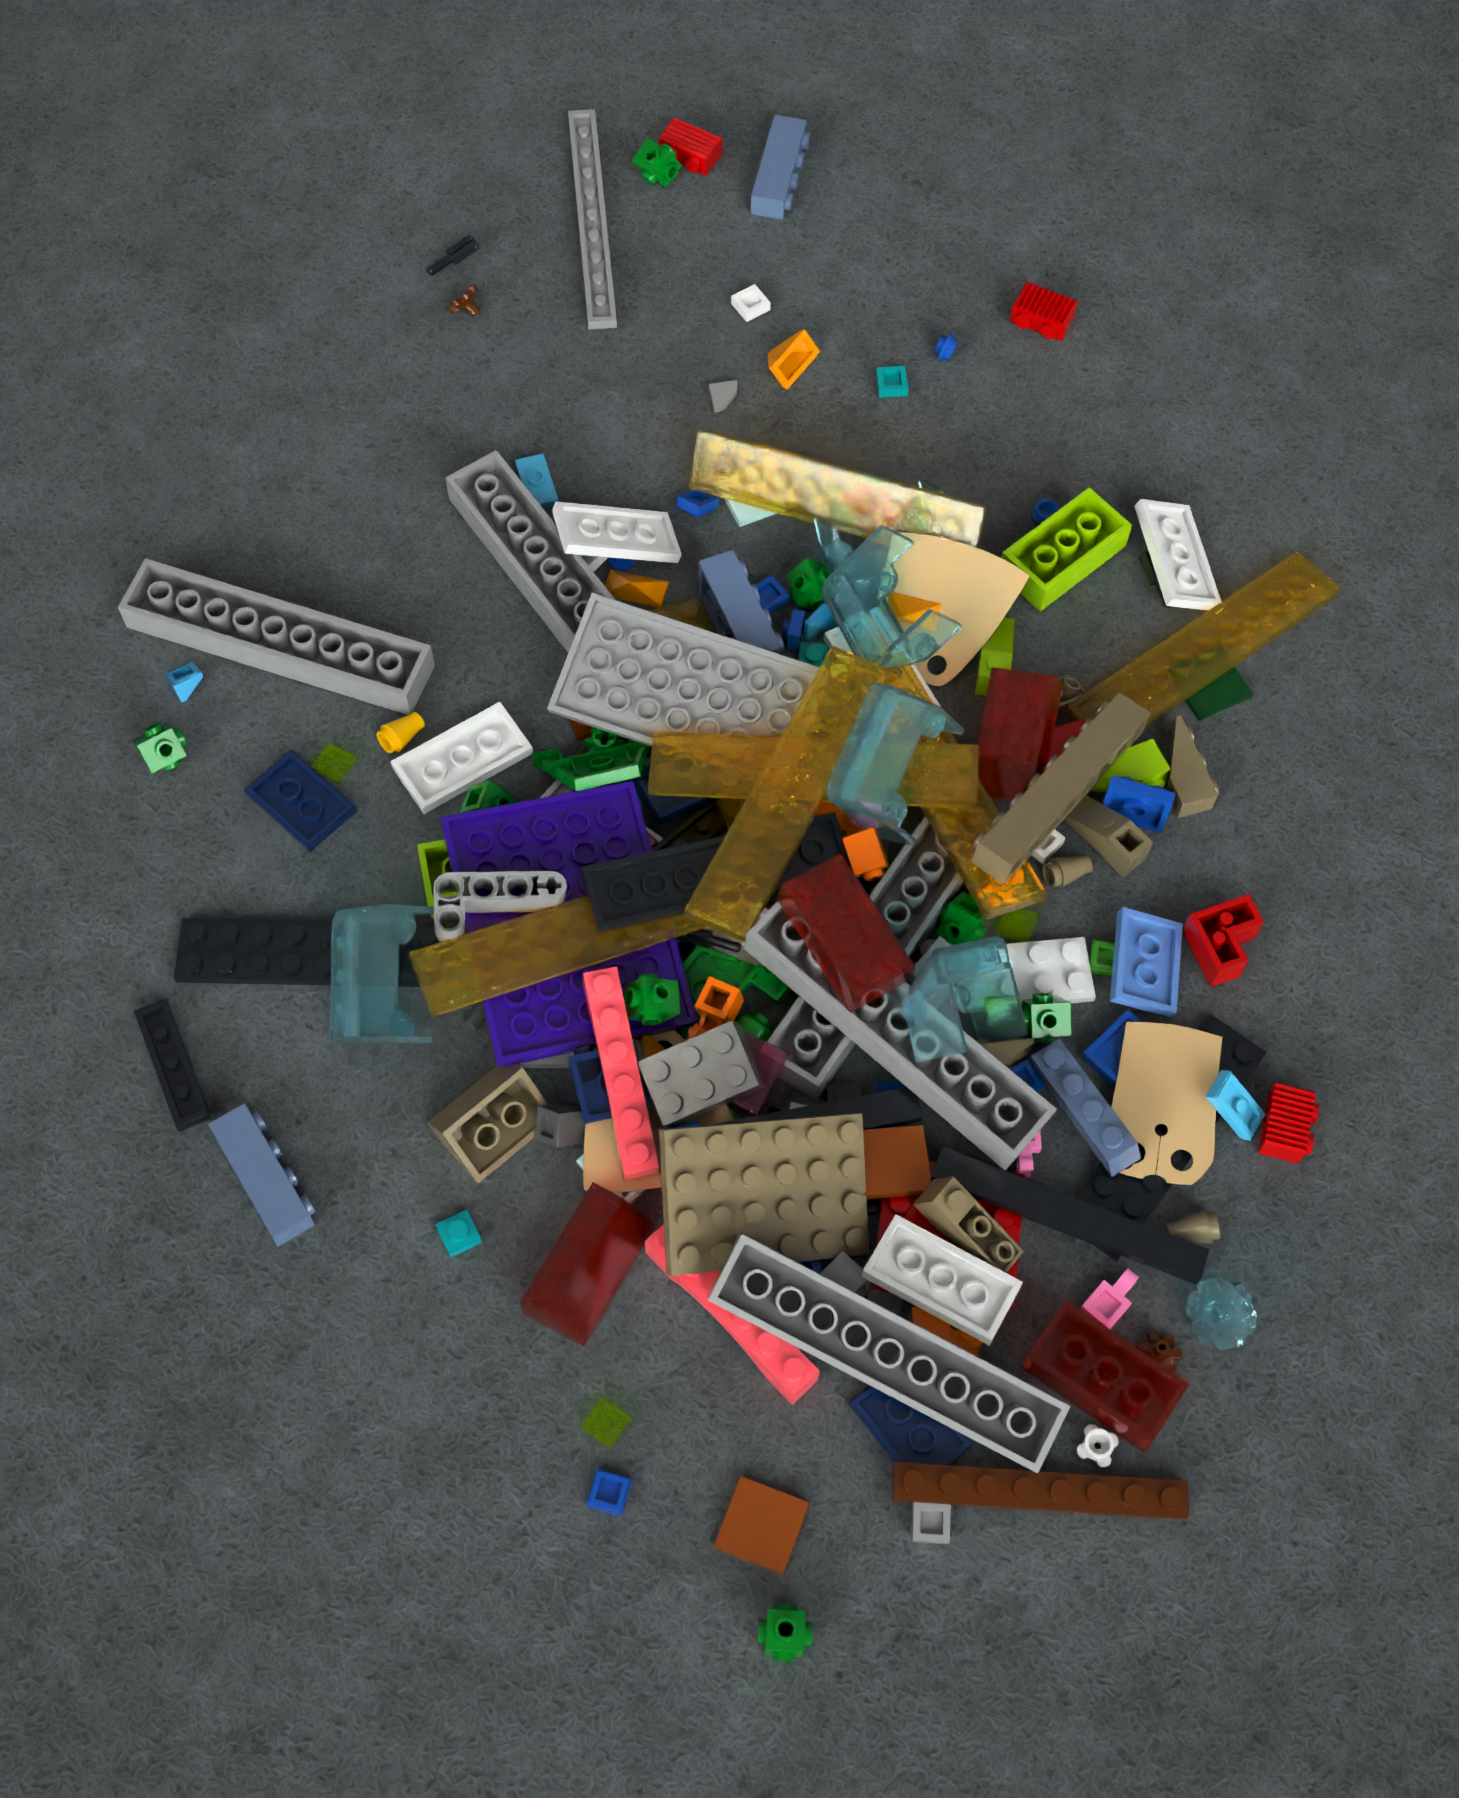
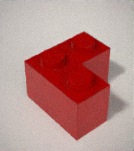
(1217, 935)

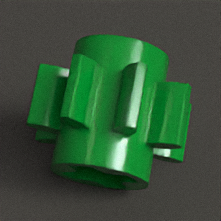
(600, 737)

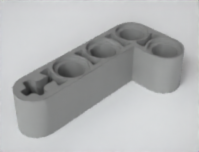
(498, 901)

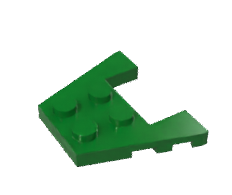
(596, 767)
(728, 969)

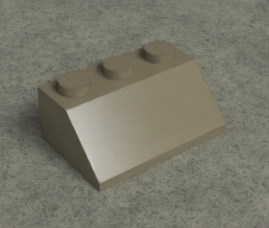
(490, 1120)

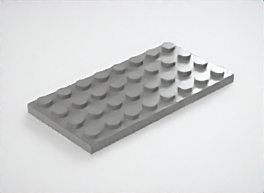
(656, 674)

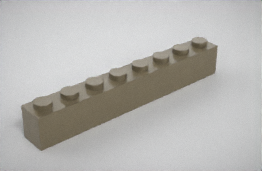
(1059, 788)

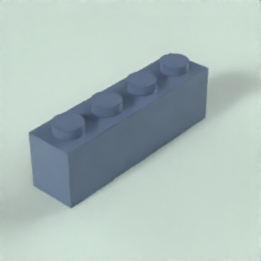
(779, 167)
(1086, 1107)
(262, 1175)

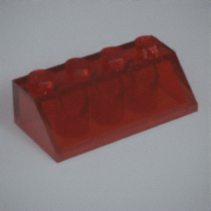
(587, 1265)

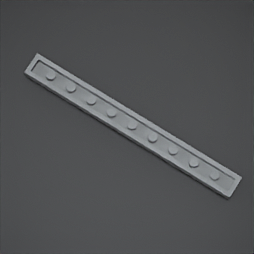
(592, 220)

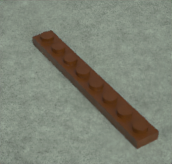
(1040, 1491)

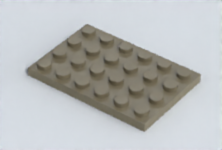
(773, 1180)

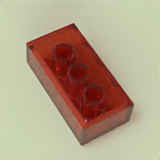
(1016, 730)
(845, 932)
(1104, 1376)

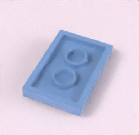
(1146, 962)

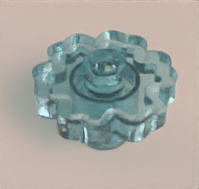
(1221, 1313)

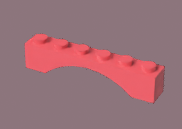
(620, 1074)
(776, 1359)

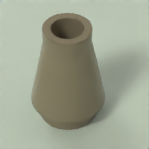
(1064, 870)
(1196, 1228)

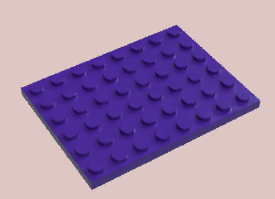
(561, 837)

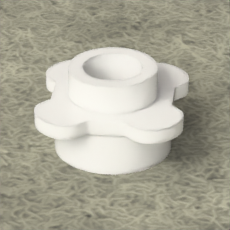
(1107, 1441)

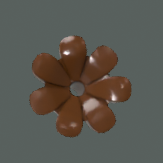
(466, 302)
(1161, 1350)

